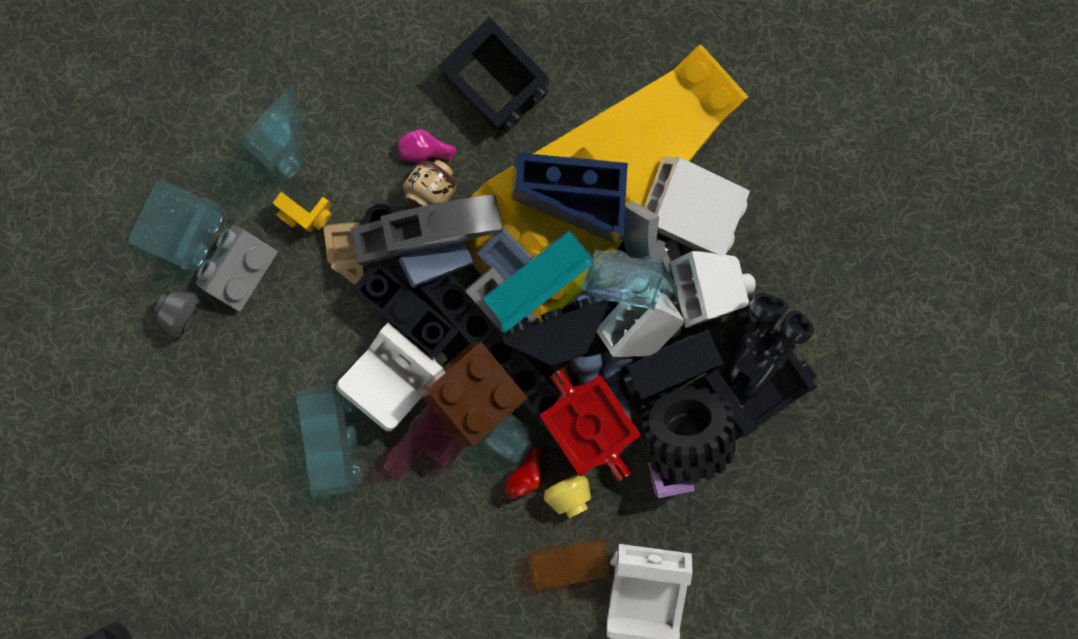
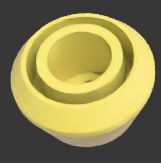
(569, 495)

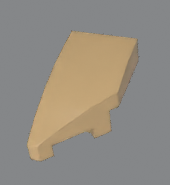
(341, 250)

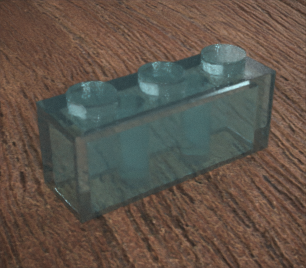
(328, 441)

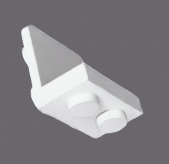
(388, 378)

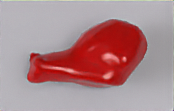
(526, 477)

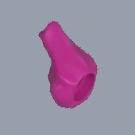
(421, 146)

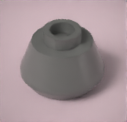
(176, 312)

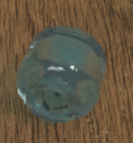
(508, 441)

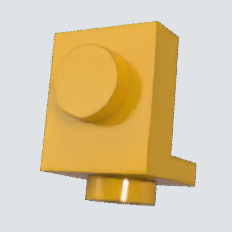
(292, 213)

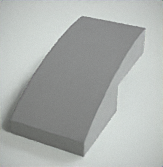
(641, 232)

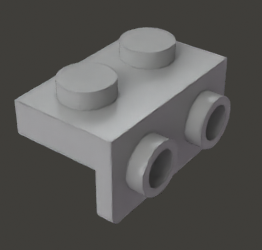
(235, 267)

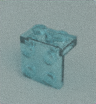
(176, 225)
(628, 279)

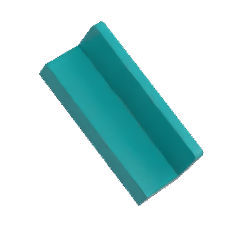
(538, 280)

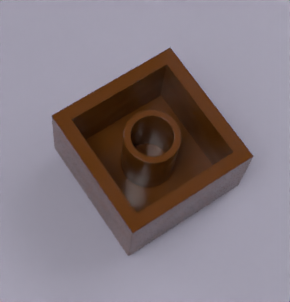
(472, 394)

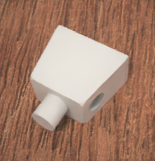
(710, 286)
(640, 330)

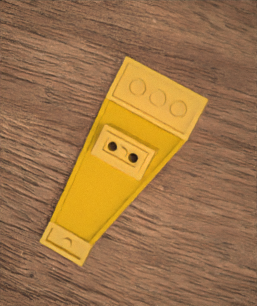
(656, 122)

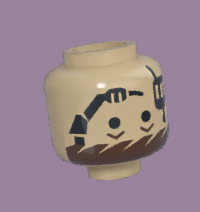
(429, 184)

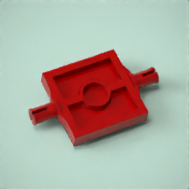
(590, 425)

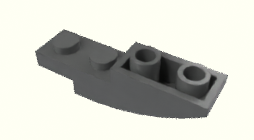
(427, 227)

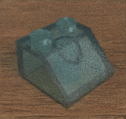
(278, 136)

